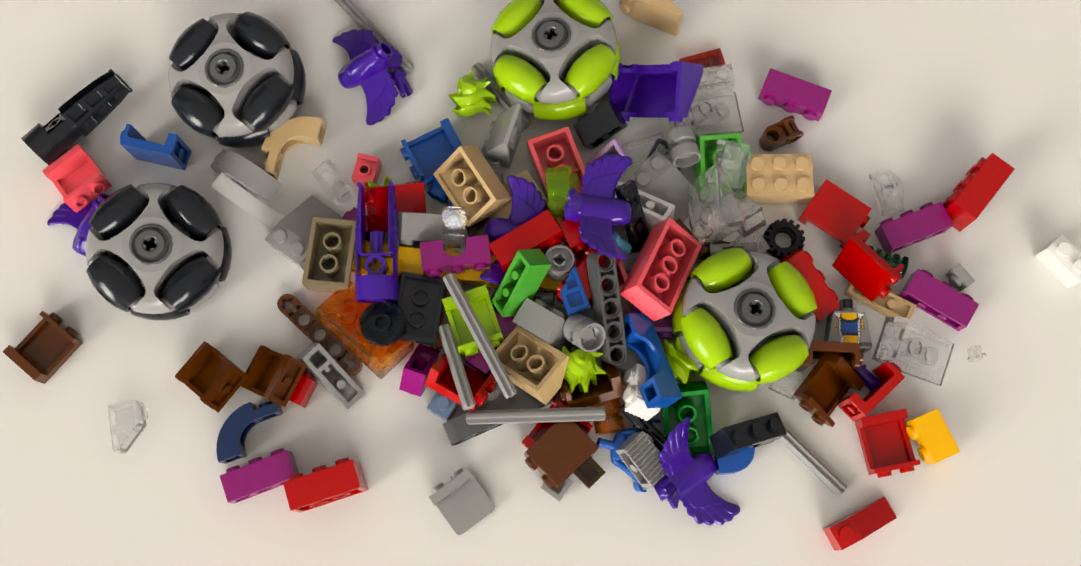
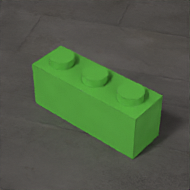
(521, 281)

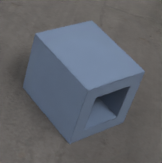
(442, 406)

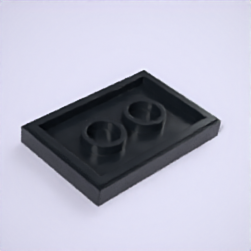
(422, 304)

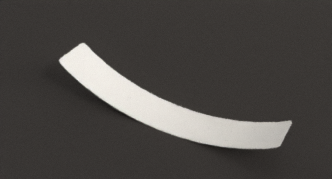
(247, 201)

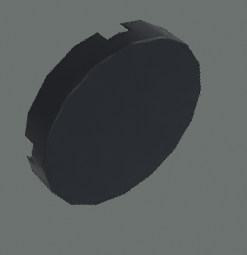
(383, 323)

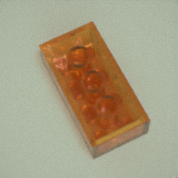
(342, 316)

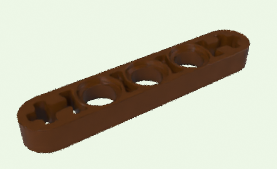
(314, 325)

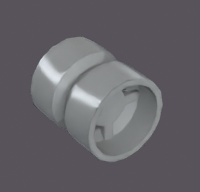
(683, 146)
(562, 262)
(584, 332)

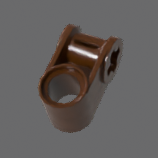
(783, 132)

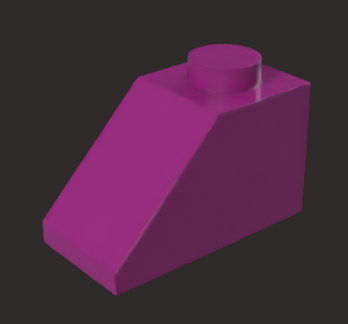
(418, 369)

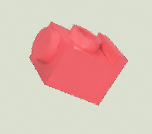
(368, 163)

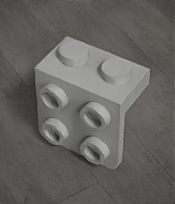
(462, 501)

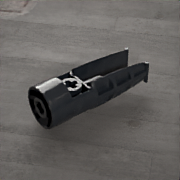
(77, 117)

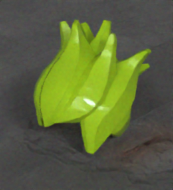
(472, 96)
(680, 363)
(581, 368)

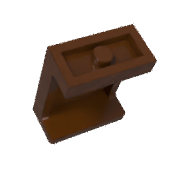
(45, 348)
(849, 351)
(273, 375)
(211, 376)
(826, 387)
(608, 388)
(560, 452)

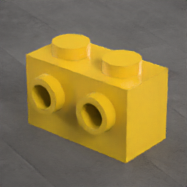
(932, 437)

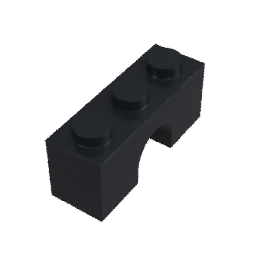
(747, 434)

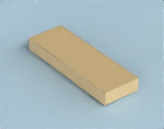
(889, 306)

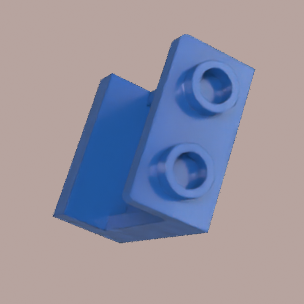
(430, 150)
(172, 154)

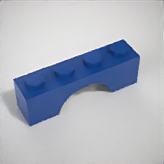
(660, 385)

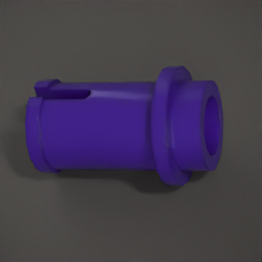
(401, 82)
(867, 377)

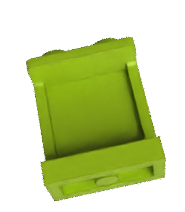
(483, 308)

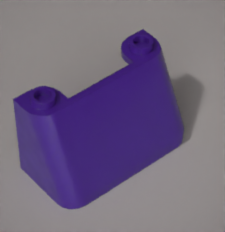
(656, 90)

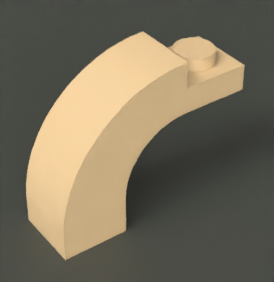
(292, 133)

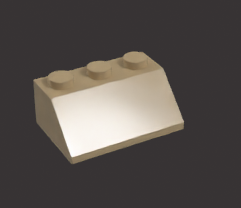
(472, 184)
(533, 364)

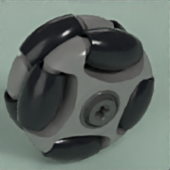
(235, 78)
(140, 246)

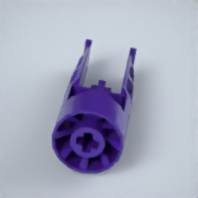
(376, 285)

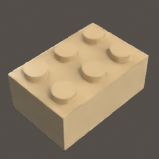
(780, 179)

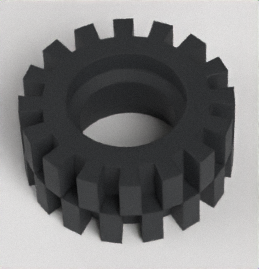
(783, 227)

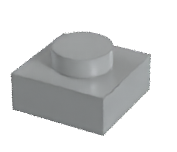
(959, 277)
(560, 492)

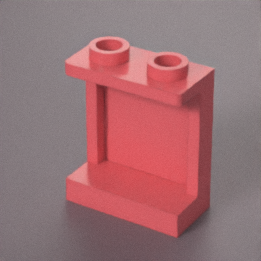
(77, 178)

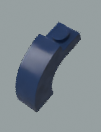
(237, 426)

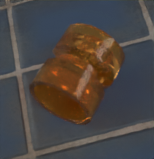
(613, 421)

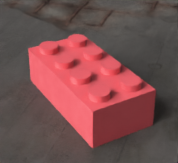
(661, 269)

